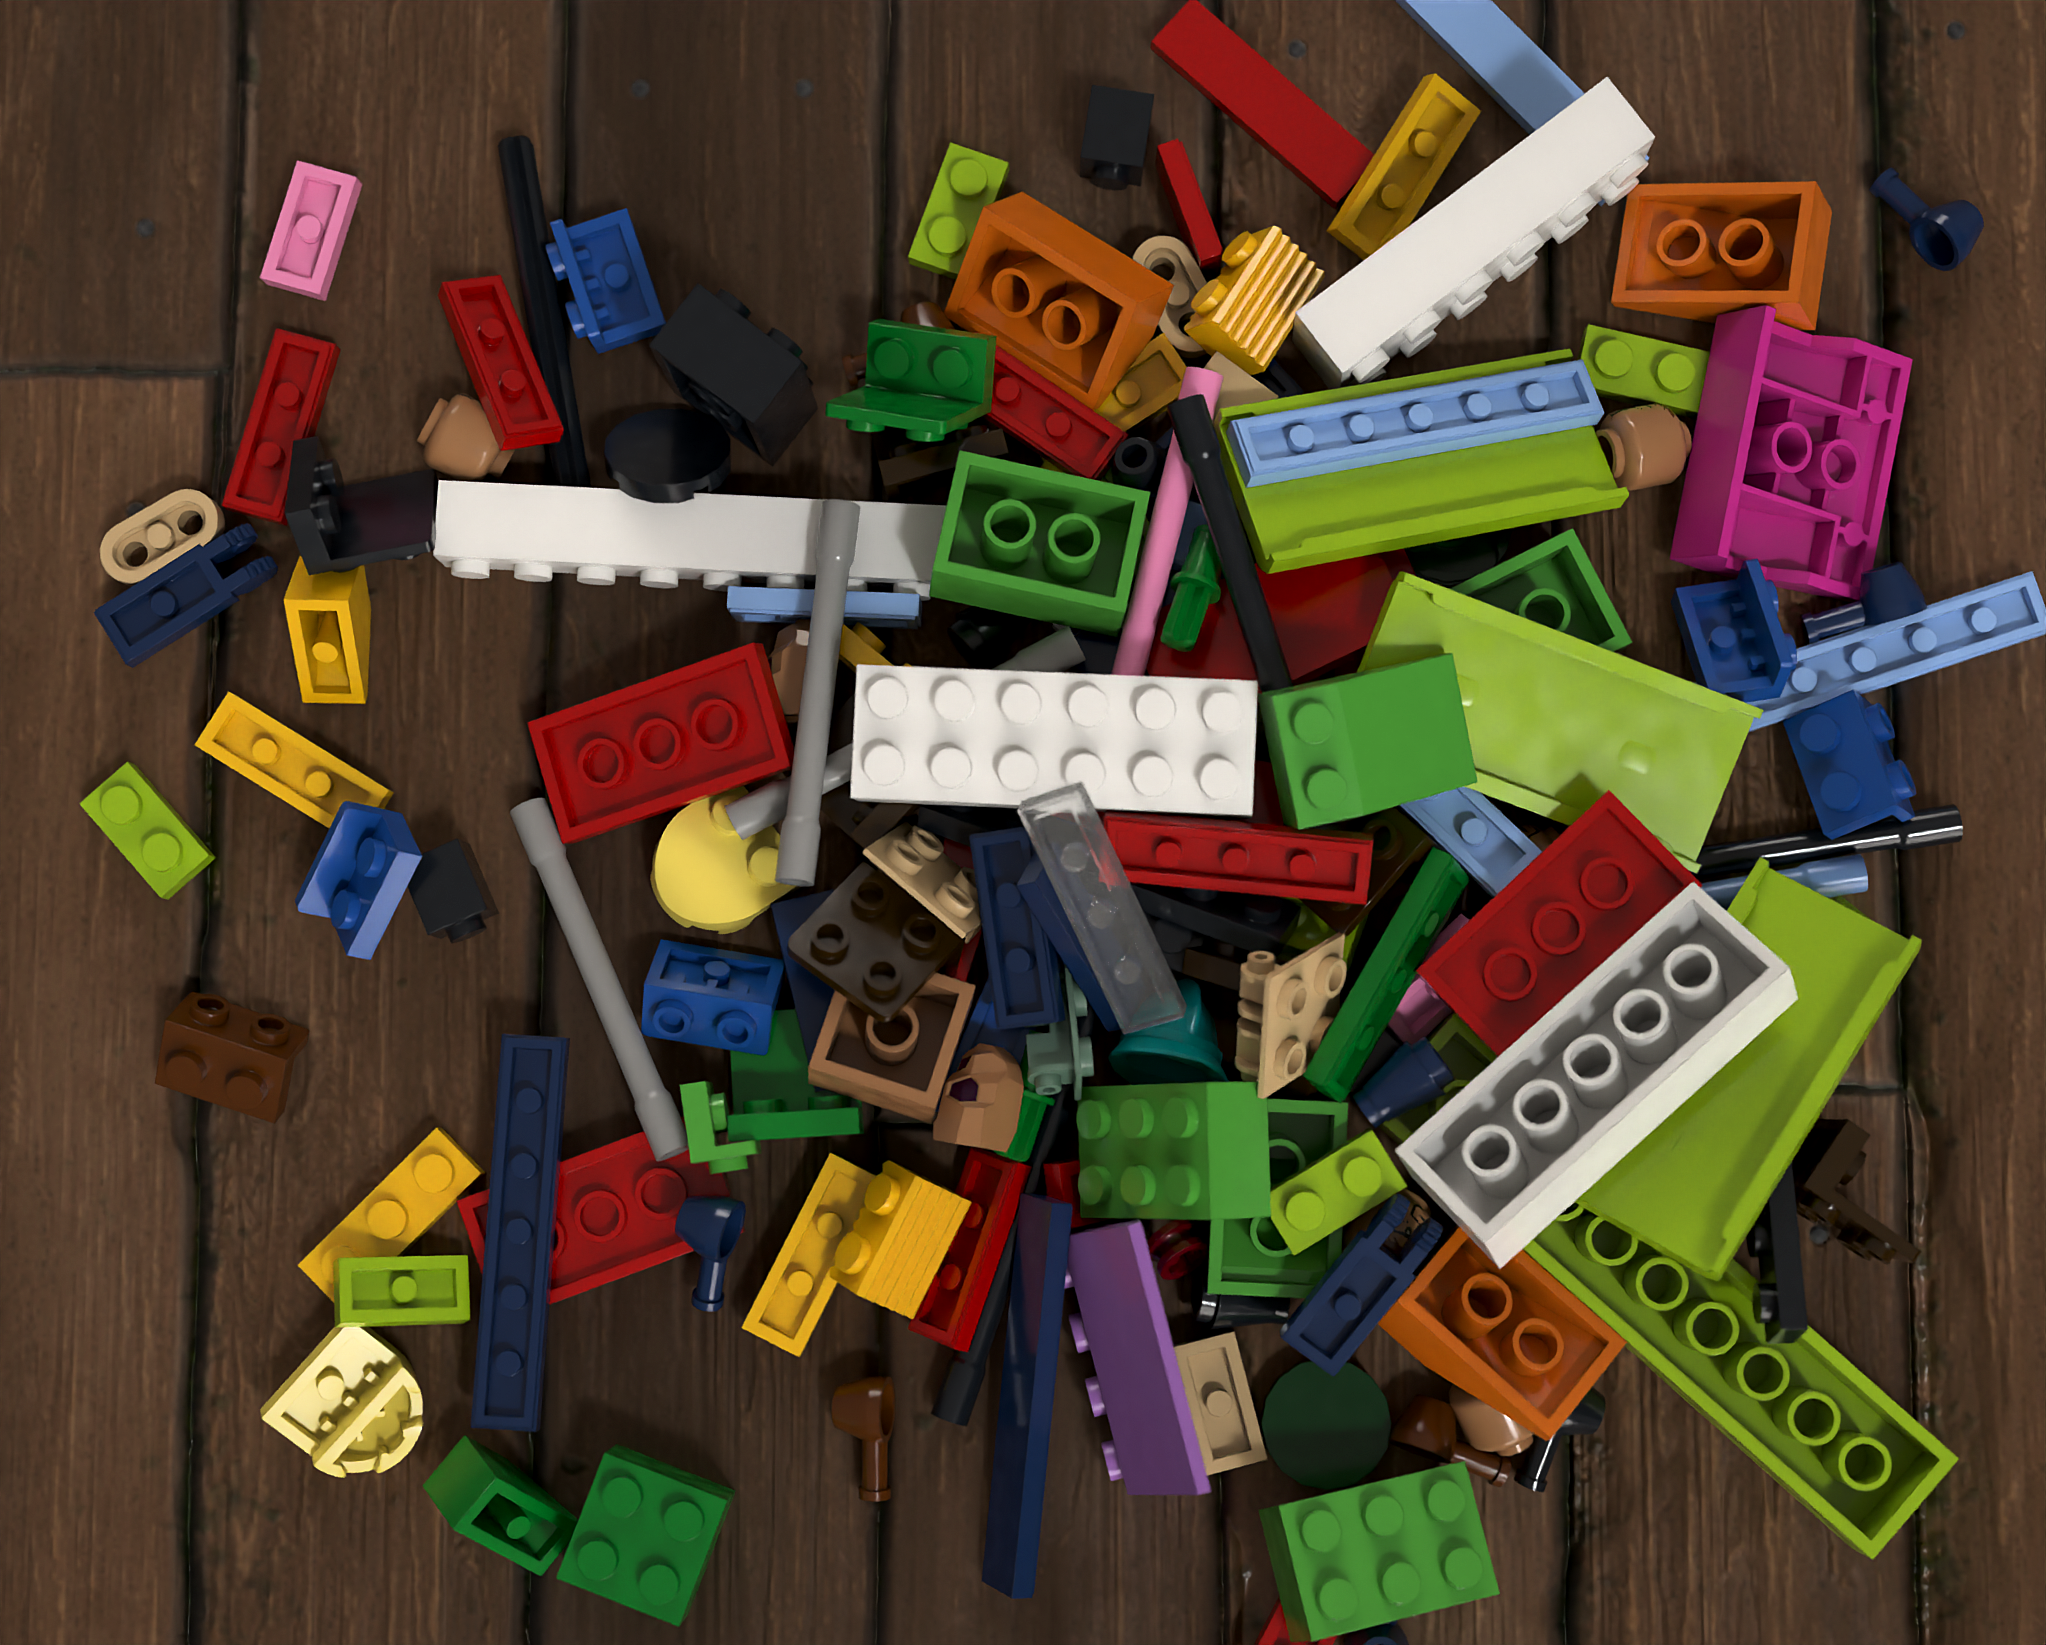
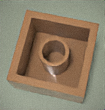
(896, 1061)

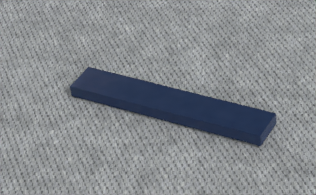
(520, 1233)
(1027, 1395)

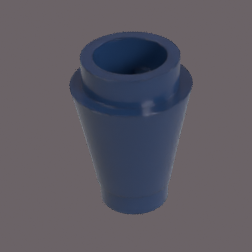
(1404, 1082)

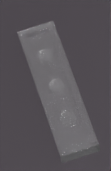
(1102, 907)

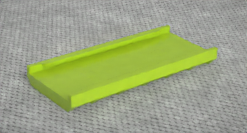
(1422, 496)
(1568, 719)
(1723, 1151)

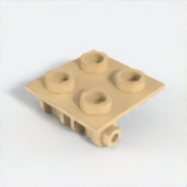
(919, 866)
(1287, 1012)

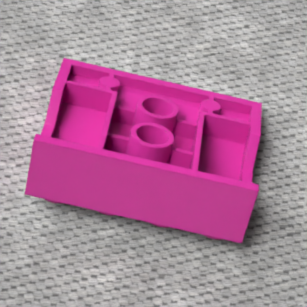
(1791, 455)

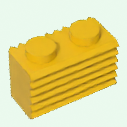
(1253, 299)
(899, 1239)

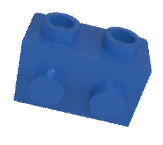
(608, 279)
(1736, 635)
(1850, 764)

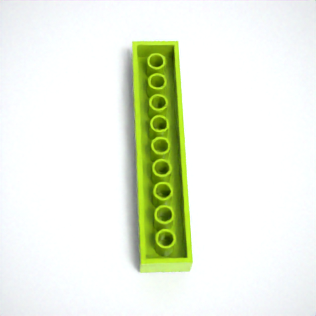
(1784, 1405)

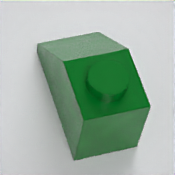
(500, 1506)

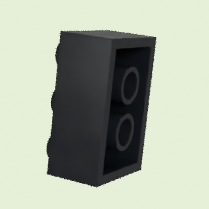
(736, 372)

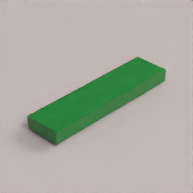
(1387, 975)

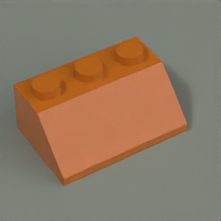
(1056, 297)

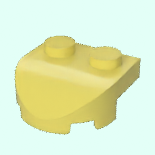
(712, 875)
(350, 1404)

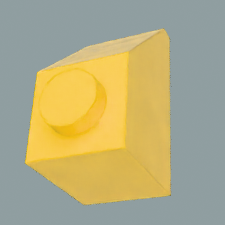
(330, 634)

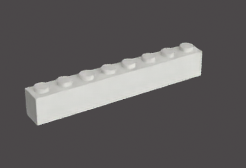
(704, 538)

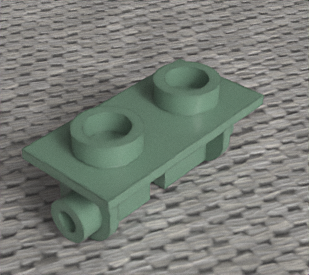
(1061, 1054)

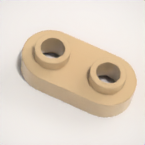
(1186, 281)
(161, 532)

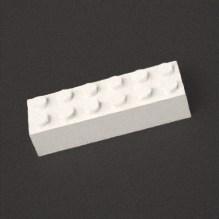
(1474, 238)
(1027, 733)
(1598, 1073)

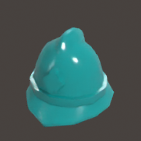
(1174, 1050)

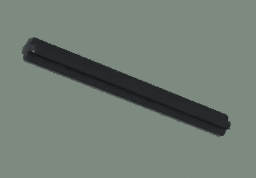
(543, 305)

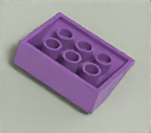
(1133, 1361)

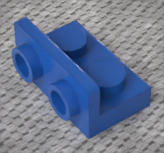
(360, 875)
(711, 997)

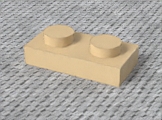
(1220, 1402)

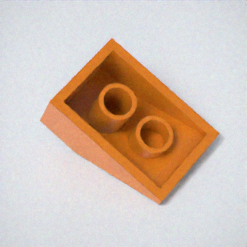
(1724, 250)
(1503, 1333)

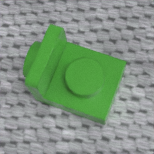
(704, 1121)

